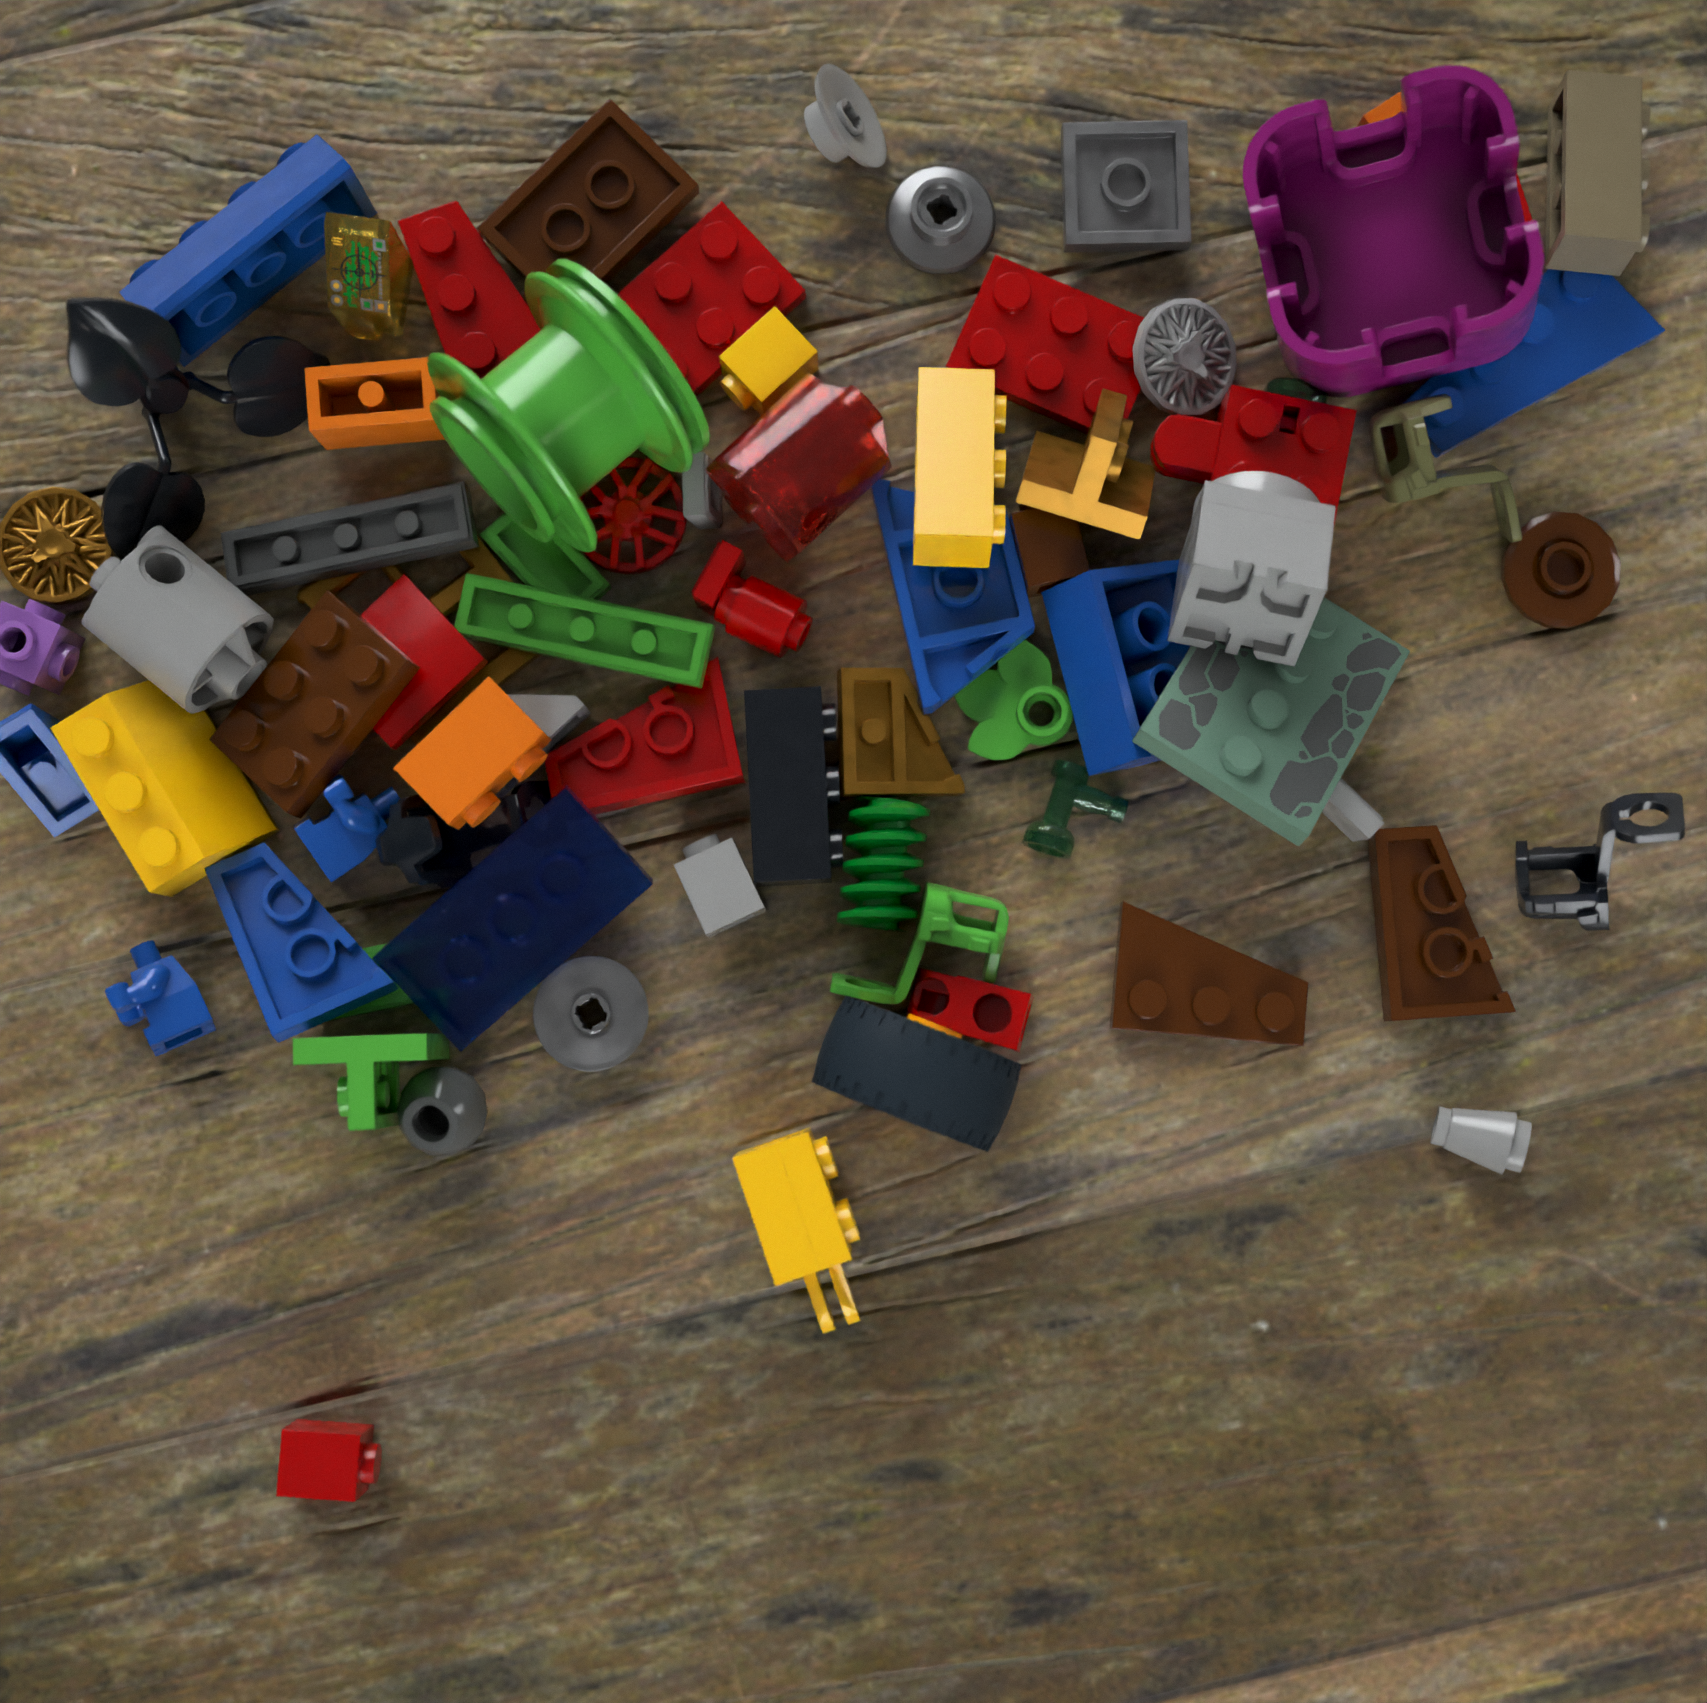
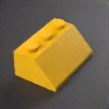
(163, 785)

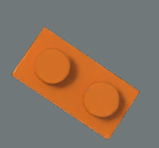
(371, 403)
(474, 756)

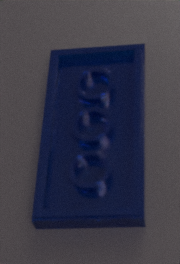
(513, 918)

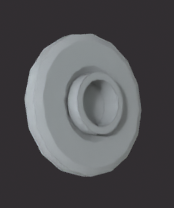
(1184, 357)

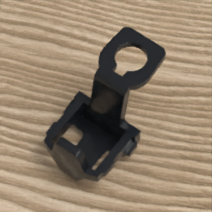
(437, 853)
(1593, 862)

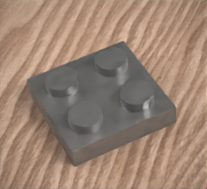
(1125, 186)

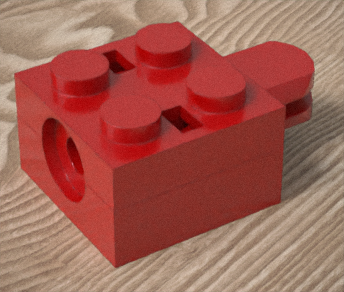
(1260, 434)

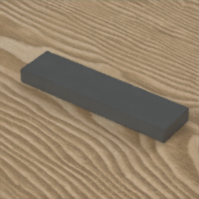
(350, 539)

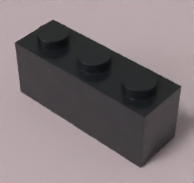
(791, 786)

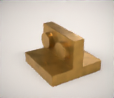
(1094, 479)

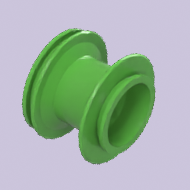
(567, 406)

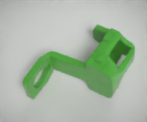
(940, 925)

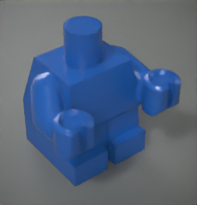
(348, 830)
(164, 997)

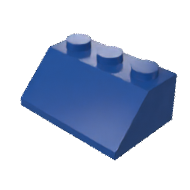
(1114, 655)

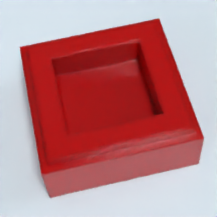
(721, 567)

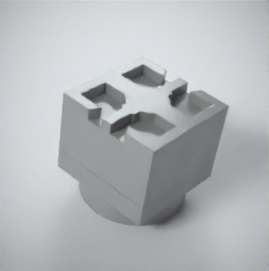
(1253, 566)

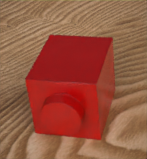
(327, 1460)

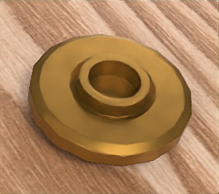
(53, 545)

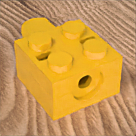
(799, 1217)

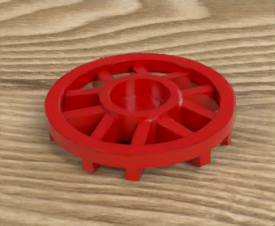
(631, 516)

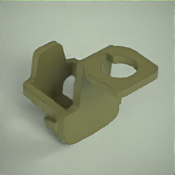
(1413, 472)

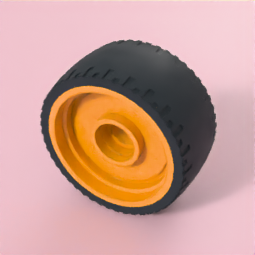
(917, 1072)

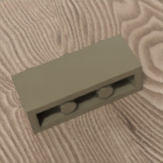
(1596, 173)

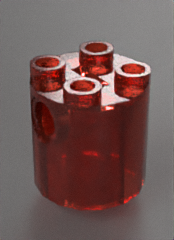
(803, 463)

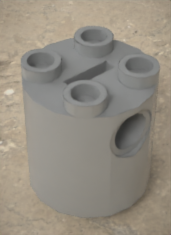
(179, 622)

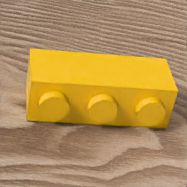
(958, 468)

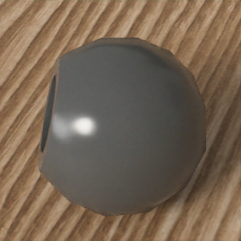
(442, 1110)

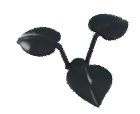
(132, 354)

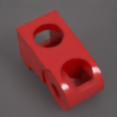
(971, 1007)

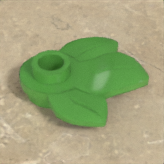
(1003, 700)

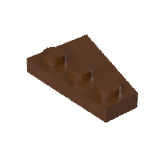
(1424, 933)
(1199, 988)

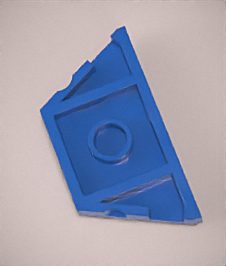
(951, 616)

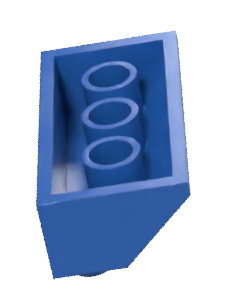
(249, 247)

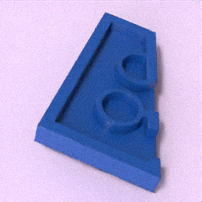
(291, 946)

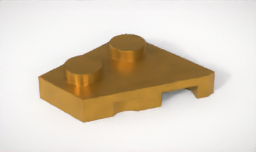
(887, 740)

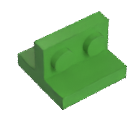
(372, 1080)

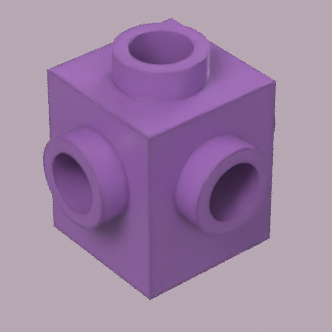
(36, 648)

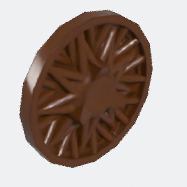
(1561, 570)

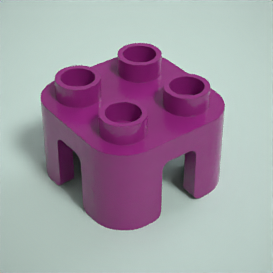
(1396, 238)

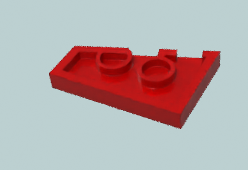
(655, 752)

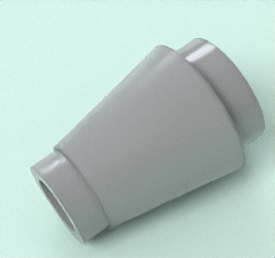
(1483, 1136)

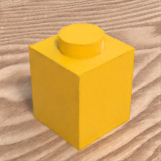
(766, 362)

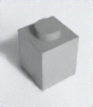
(718, 884)

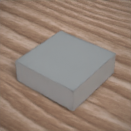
(701, 495)
(1352, 813)

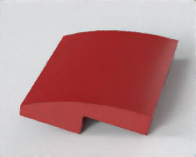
(433, 644)

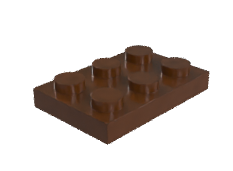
(591, 200)
(314, 704)

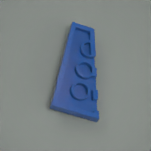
(1576, 330)

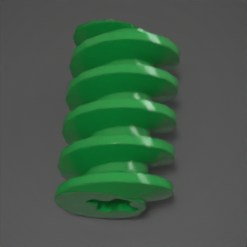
(882, 864)

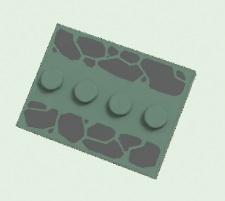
(1274, 731)

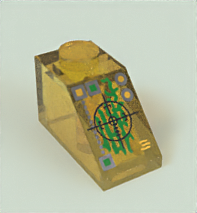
(366, 275)

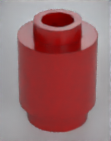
(763, 615)

